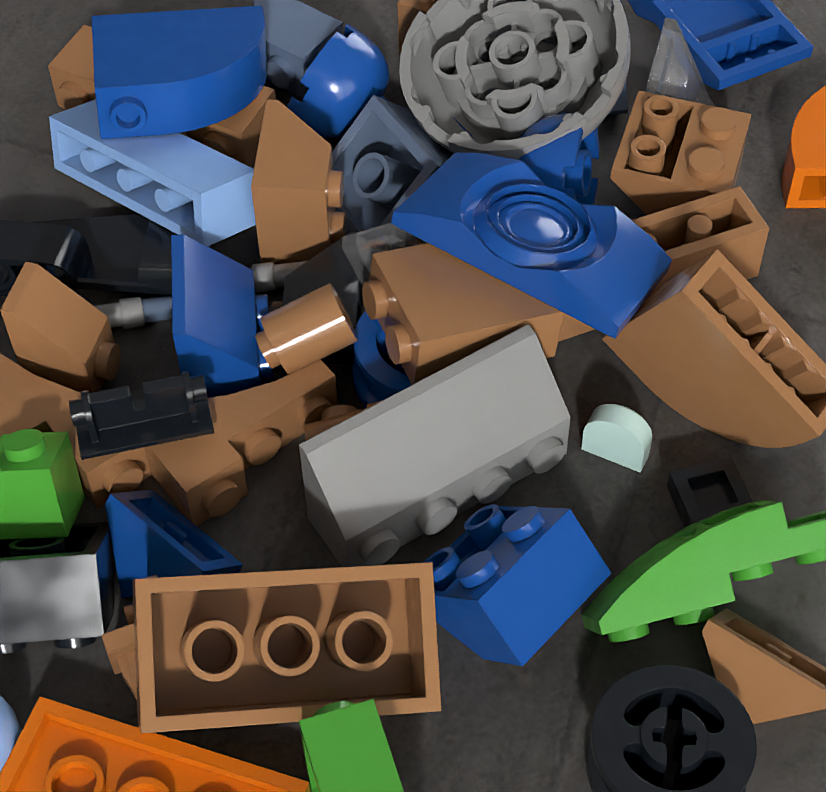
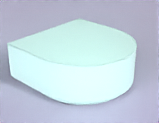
(618, 436)

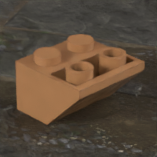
(678, 151)

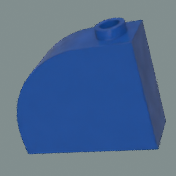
(176, 68)

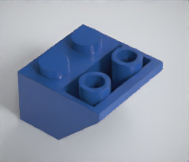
(514, 579)

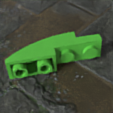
(692, 568)

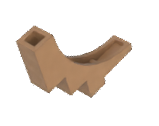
(197, 473)

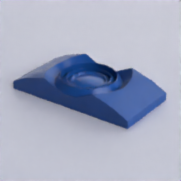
(731, 37)
(537, 238)

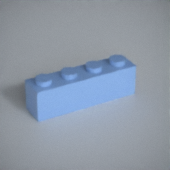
(157, 176)

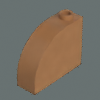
(725, 358)

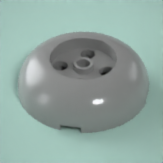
(449, 73)

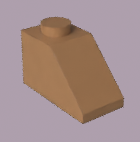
(59, 332)

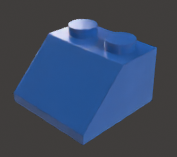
(216, 318)

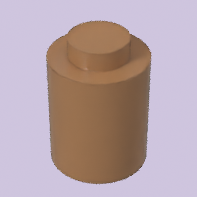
(306, 330)

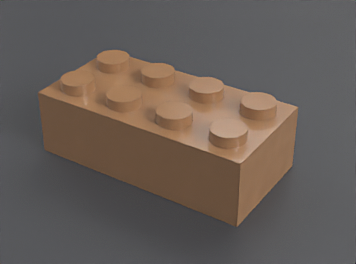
(283, 645)

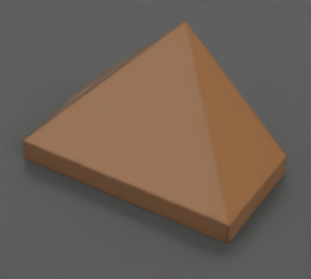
(762, 670)

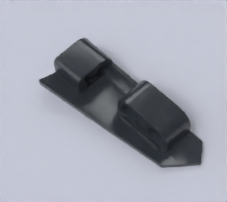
(91, 253)

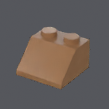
(295, 189)

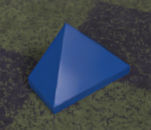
(159, 540)

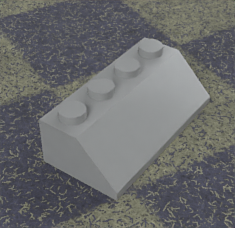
(434, 450)

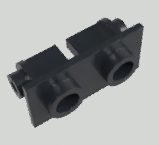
(128, 420)

